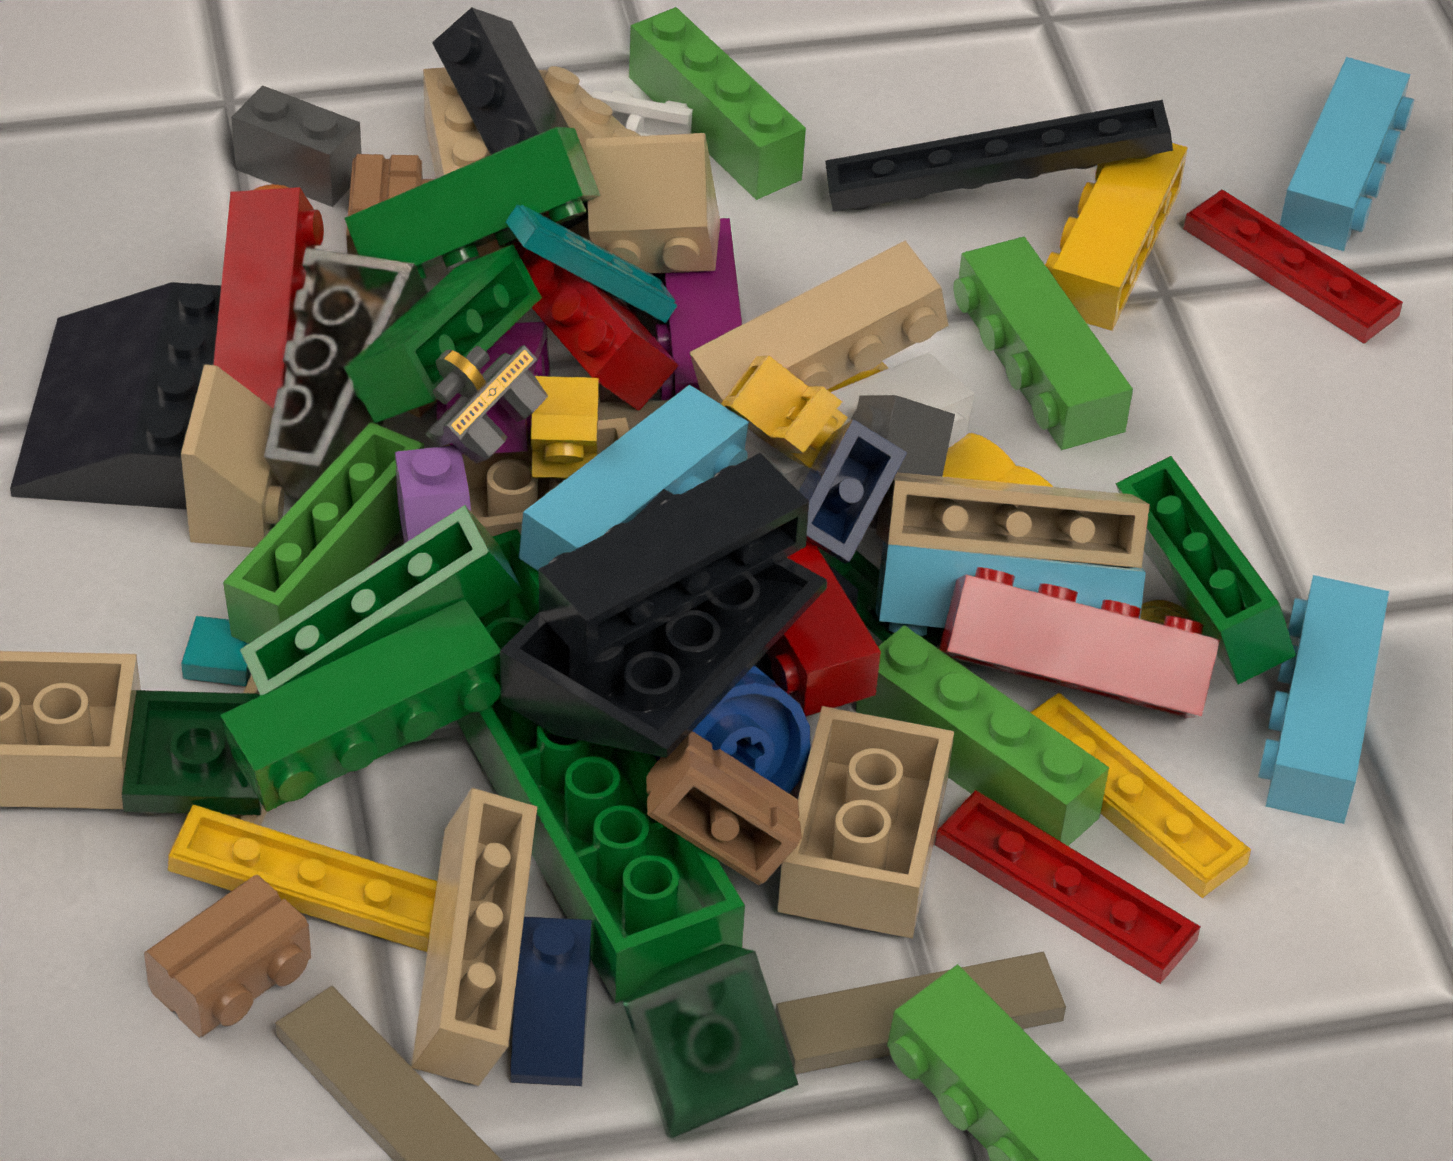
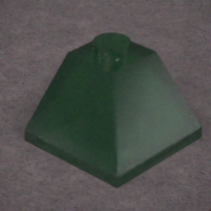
(709, 1038)

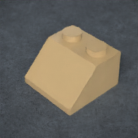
(655, 201)
(225, 475)

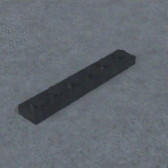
(998, 155)

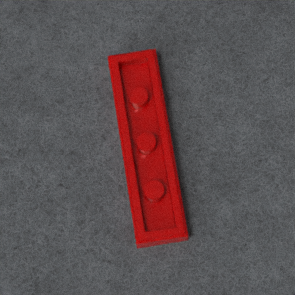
(1293, 266)
(1068, 886)

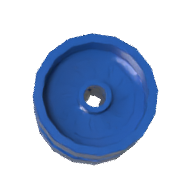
(760, 729)

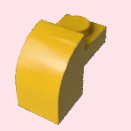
(785, 409)
(564, 426)

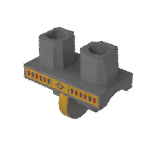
(466, 420)

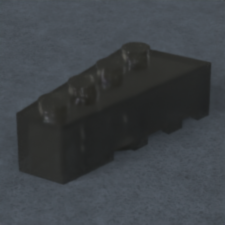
(338, 314)

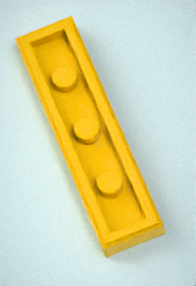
(1150, 807)
(307, 875)

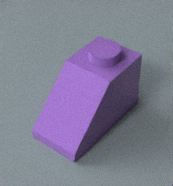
(429, 487)

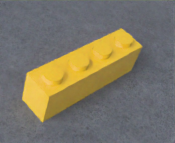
(1115, 232)

